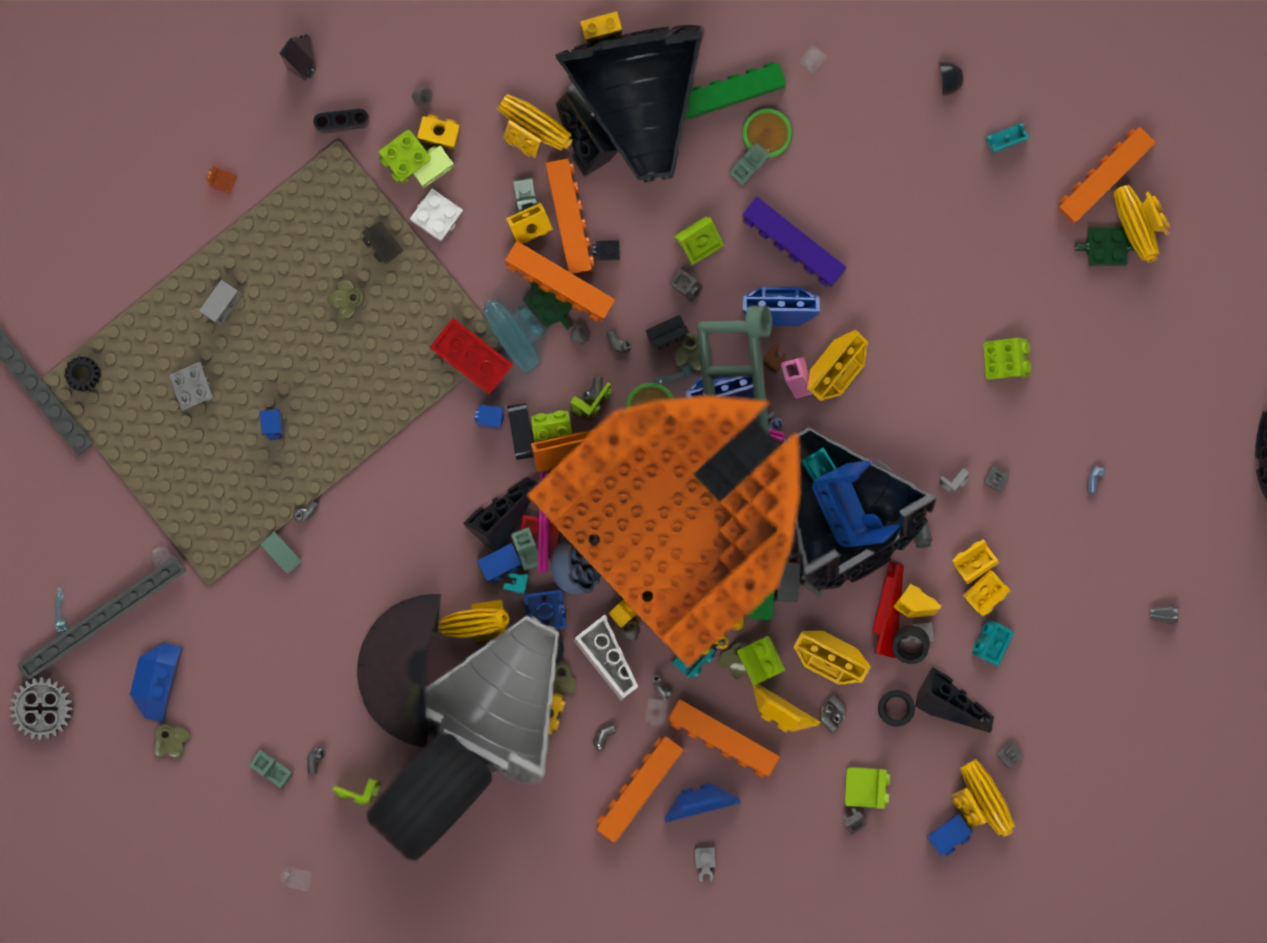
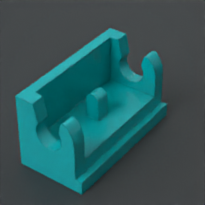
(1007, 138)
(818, 464)
(520, 585)

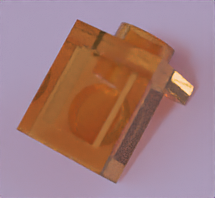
(221, 179)

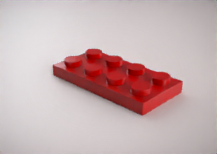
(471, 356)

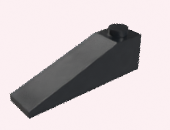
(299, 56)
(590, 141)
(497, 521)
(944, 700)

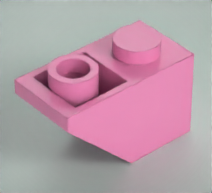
(796, 377)

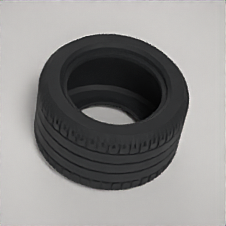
(429, 796)

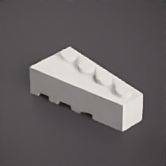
(606, 656)

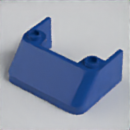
(844, 511)

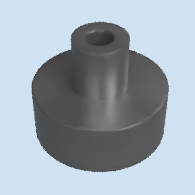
(422, 97)
(580, 334)
(630, 630)

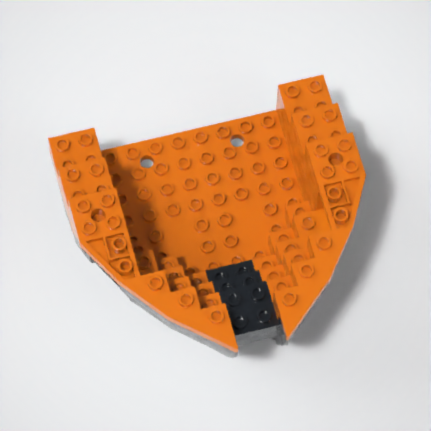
(683, 508)

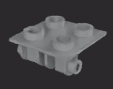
(191, 386)

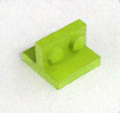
(699, 240)
(761, 660)

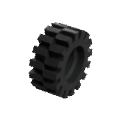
(82, 362)

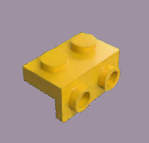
(975, 561)
(986, 593)

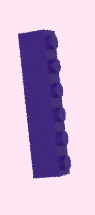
(794, 242)

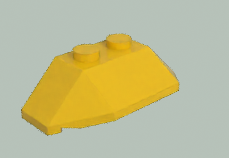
(838, 366)
(831, 657)
(780, 711)

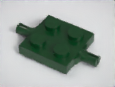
(1106, 246)
(548, 307)

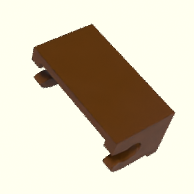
(771, 361)

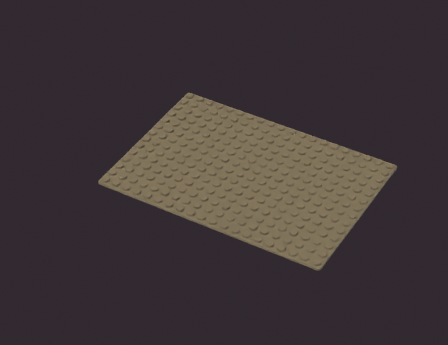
(282, 347)

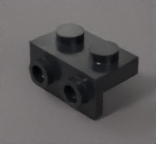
(667, 331)

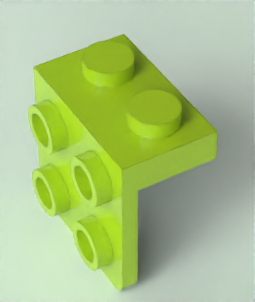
(404, 156)
(1007, 358)
(581, 408)
(551, 425)
(866, 787)
(372, 790)

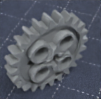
(41, 726)

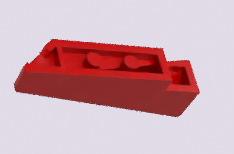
(887, 617)

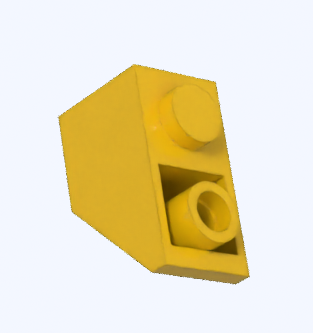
(915, 603)
(624, 613)

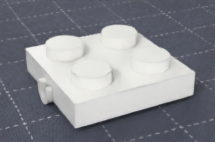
(436, 215)

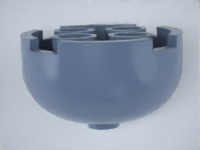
(568, 572)

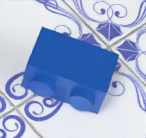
(489, 417)
(272, 424)
(499, 563)
(949, 835)

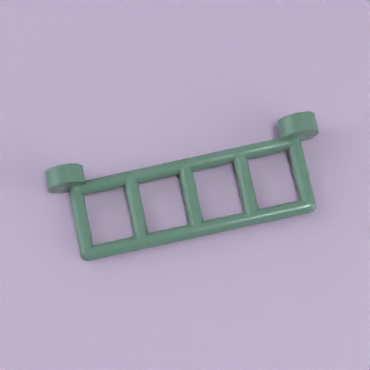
(757, 325)

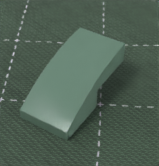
(749, 163)
(524, 193)
(526, 549)
(280, 552)
(271, 769)

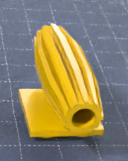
(531, 126)
(1141, 221)
(483, 621)
(982, 800)

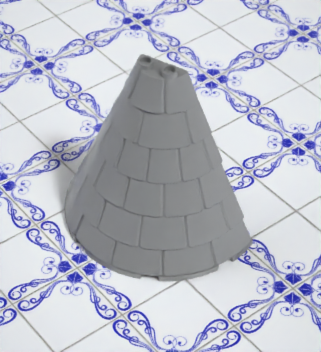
(501, 700)

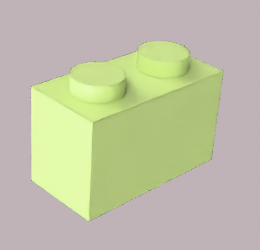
(435, 168)

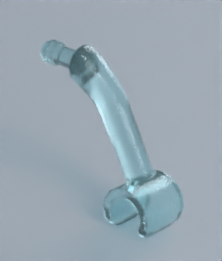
(687, 370)
(61, 625)

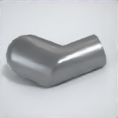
(618, 345)

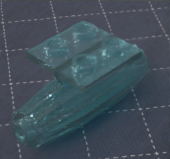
(515, 332)

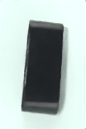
(332, 118)
(520, 430)

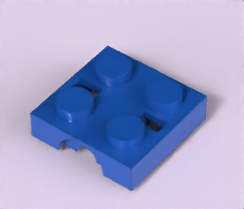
(551, 610)

